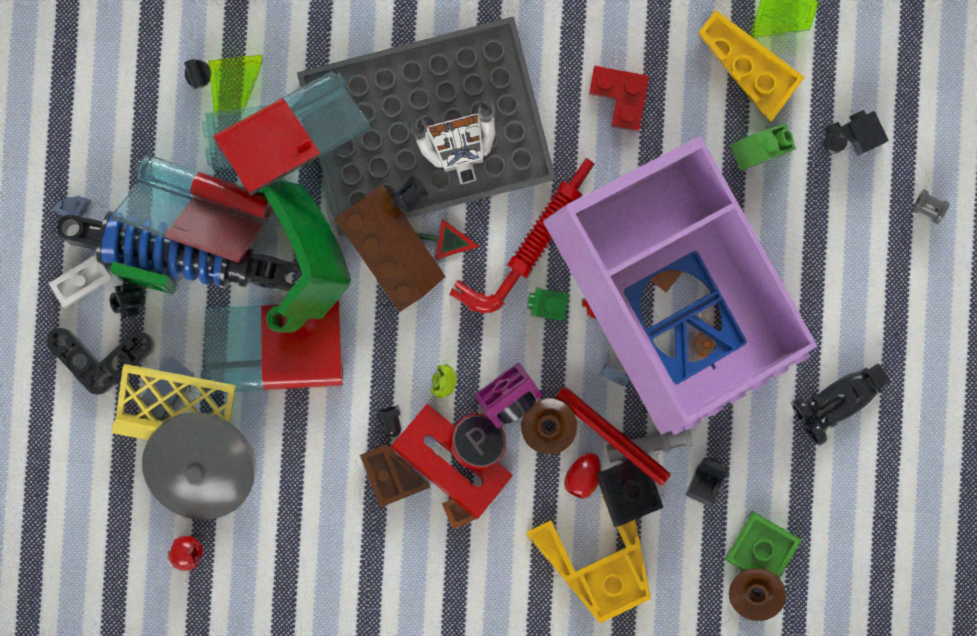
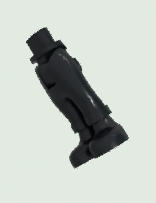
(854, 393)

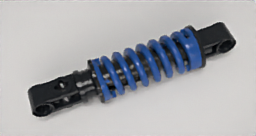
(126, 244)

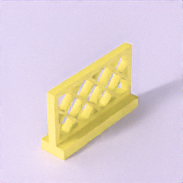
(143, 427)

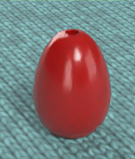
(581, 476)

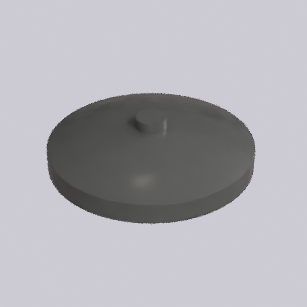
(199, 465)

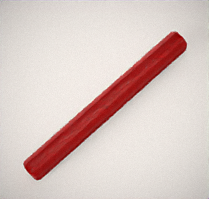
(614, 436)

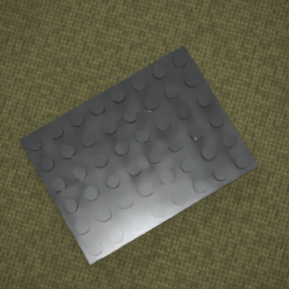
(440, 83)

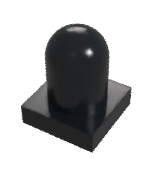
(390, 420)

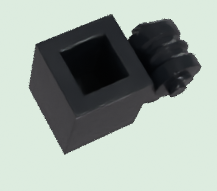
(863, 132)

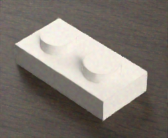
(80, 281)

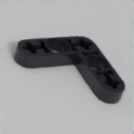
(93, 366)

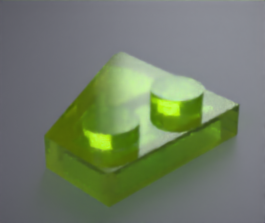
(782, 17)
(233, 81)

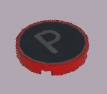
(477, 442)

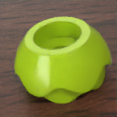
(443, 381)

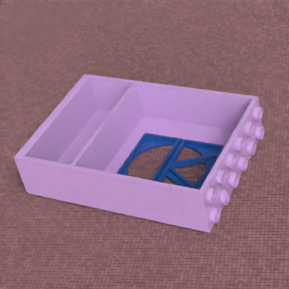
(684, 220)

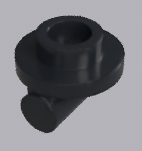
(197, 73)

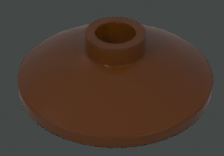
(549, 441)
(757, 605)

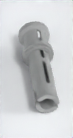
(655, 443)

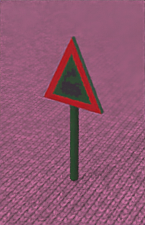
(449, 241)

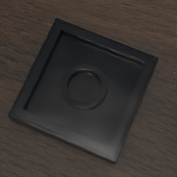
(628, 492)

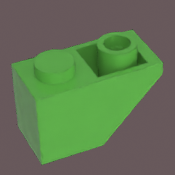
(763, 146)

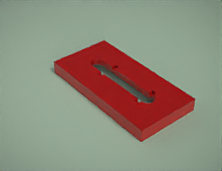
(413, 449)

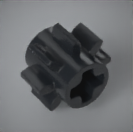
(127, 300)

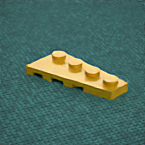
(754, 68)

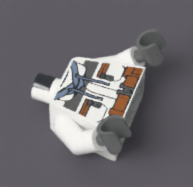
(458, 142)

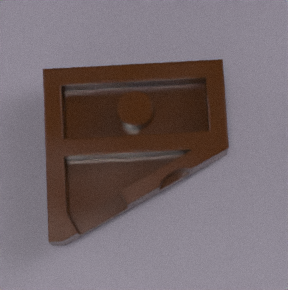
(390, 476)

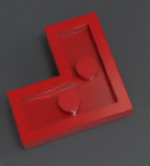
(628, 91)

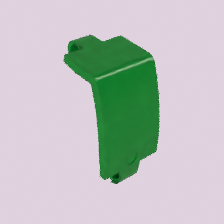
(318, 255)

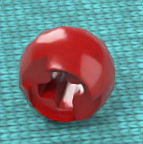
(185, 553)

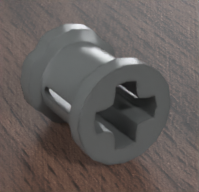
(940, 207)

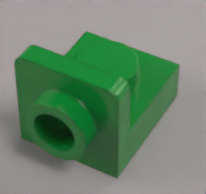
(548, 304)

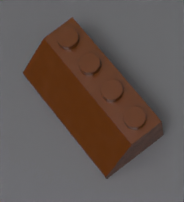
(390, 247)

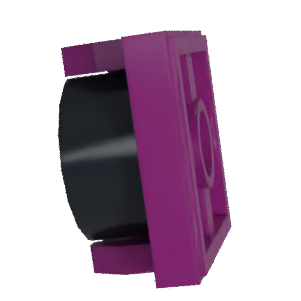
(508, 396)

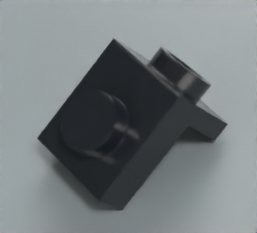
(706, 481)

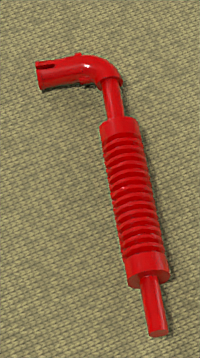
(529, 252)

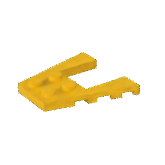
(606, 585)

